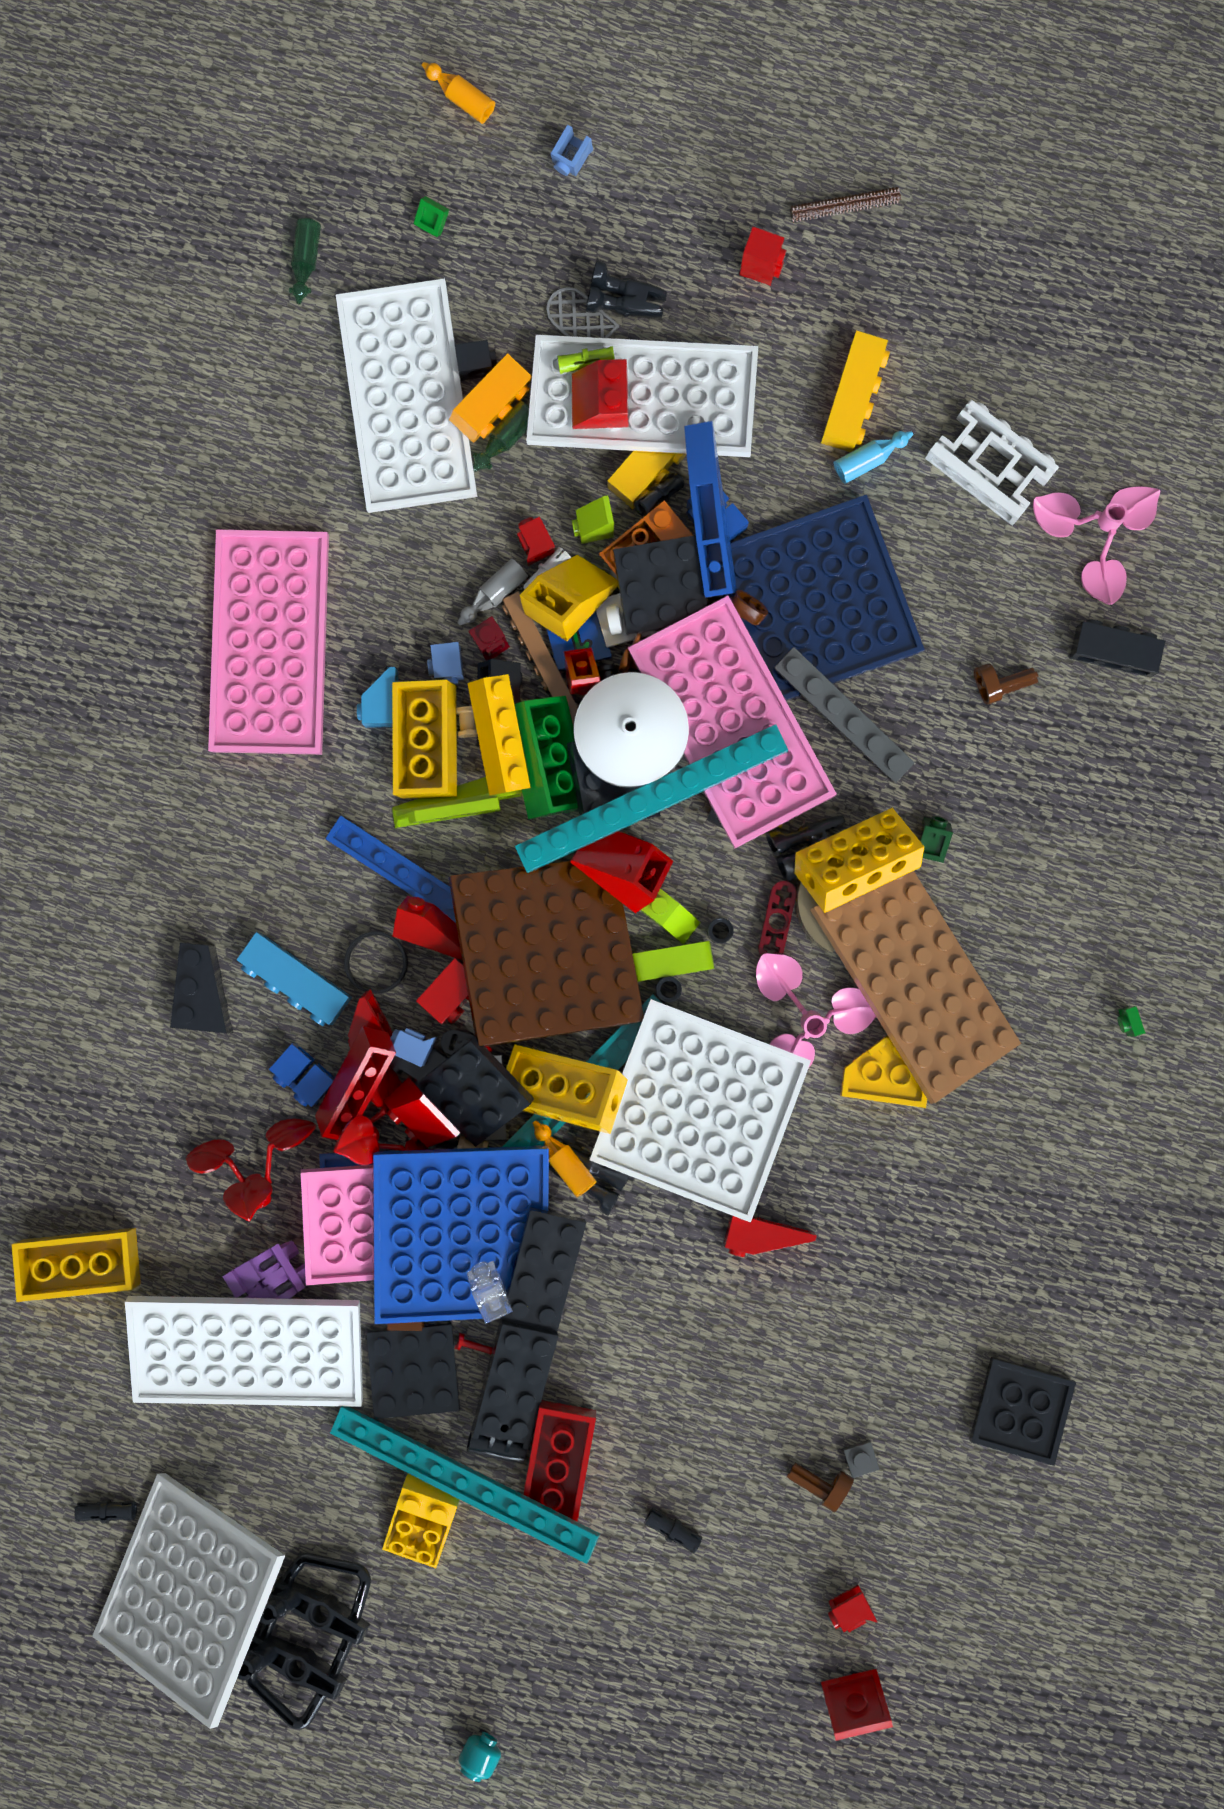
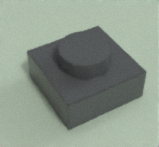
(861, 1458)

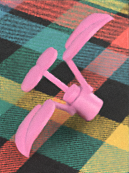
(1131, 506)
(779, 975)

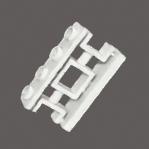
(978, 479)

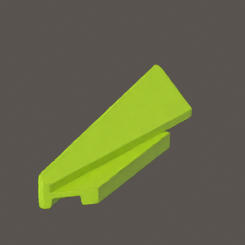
(471, 800)

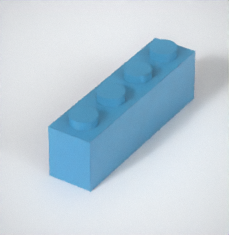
(293, 978)

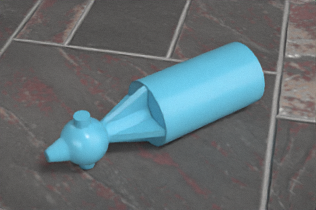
(869, 456)

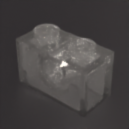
(489, 1291)

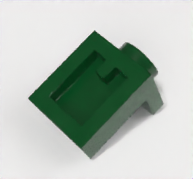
(936, 838)

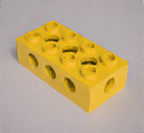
(858, 859)
(578, 1079)

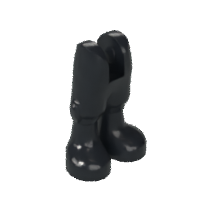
(632, 293)
(807, 833)
(606, 1197)

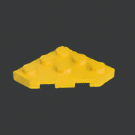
(882, 1077)

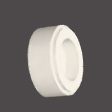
(614, 620)

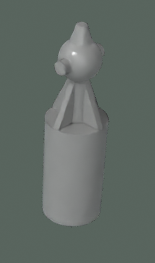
(494, 590)

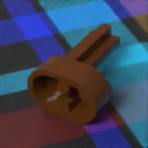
(749, 607)
(993, 689)
(831, 1495)

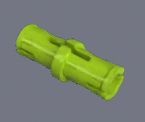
(579, 360)

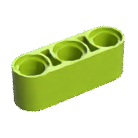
(673, 961)

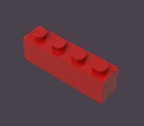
(355, 1081)

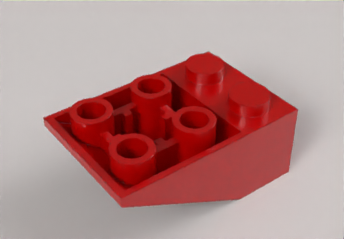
(625, 868)

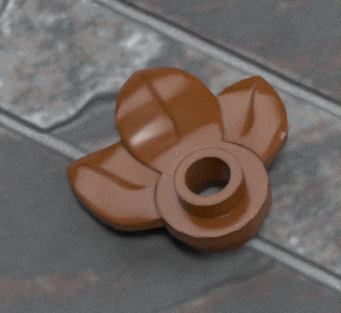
(626, 660)

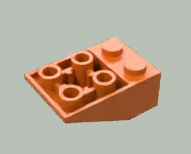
(654, 527)

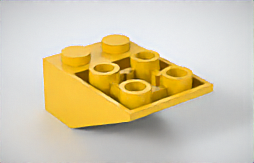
(567, 595)
(420, 1522)

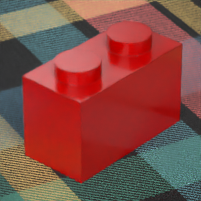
(763, 256)

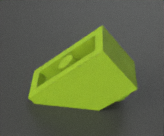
(594, 521)
(671, 916)

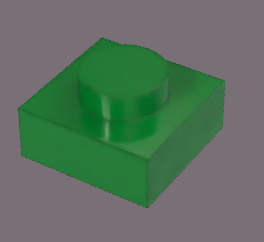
(431, 216)
(1130, 1021)

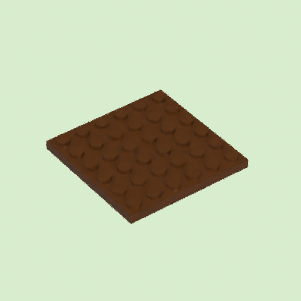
(543, 953)

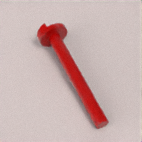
(473, 1345)

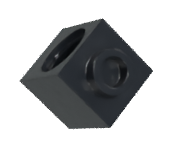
(474, 359)

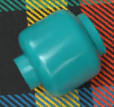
(479, 1757)

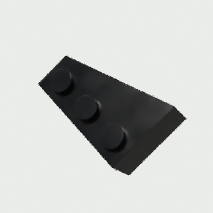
(199, 991)

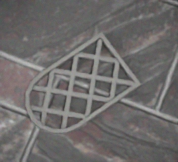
(601, 313)

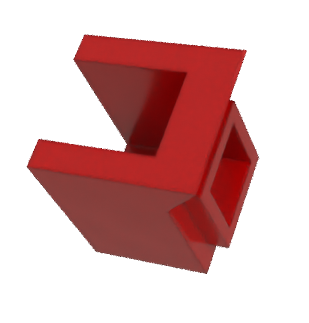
(535, 540)
(850, 1610)

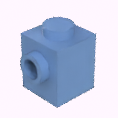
(446, 662)

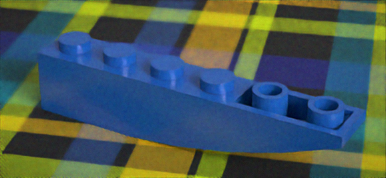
(709, 510)

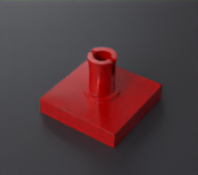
(856, 1704)

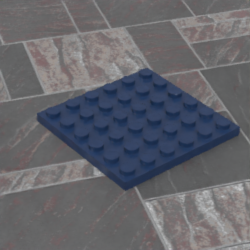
(826, 594)

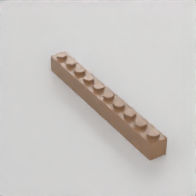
(537, 651)

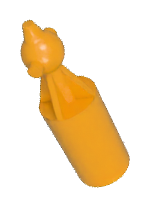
(461, 92)
(565, 1161)

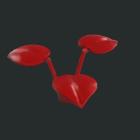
(360, 1137)
(254, 1191)

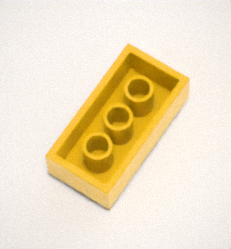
(424, 739)
(76, 1264)

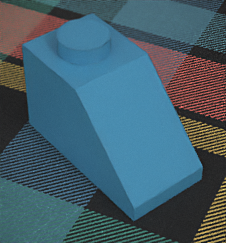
(376, 701)

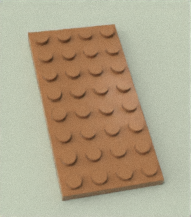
(919, 984)

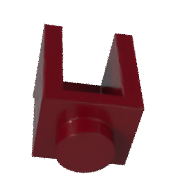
(489, 638)

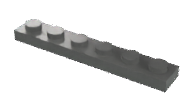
(843, 715)

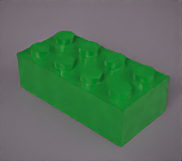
(544, 733)

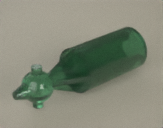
(304, 255)
(504, 436)

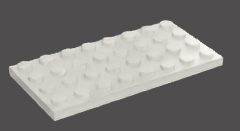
(666, 390)
(403, 394)
(245, 1351)

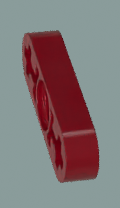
(773, 898)

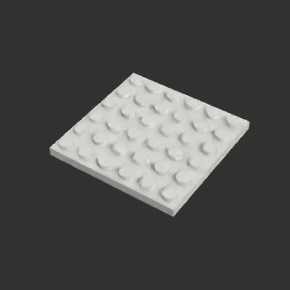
(702, 1110)
(188, 1599)

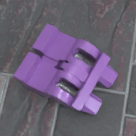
(268, 1274)

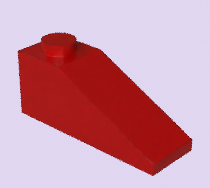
(426, 926)
(762, 1236)

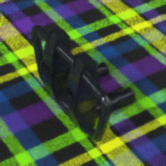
(283, 1656)

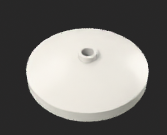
(634, 756)

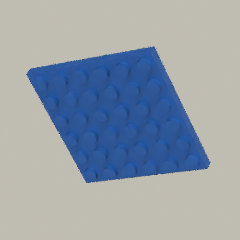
(442, 1217)

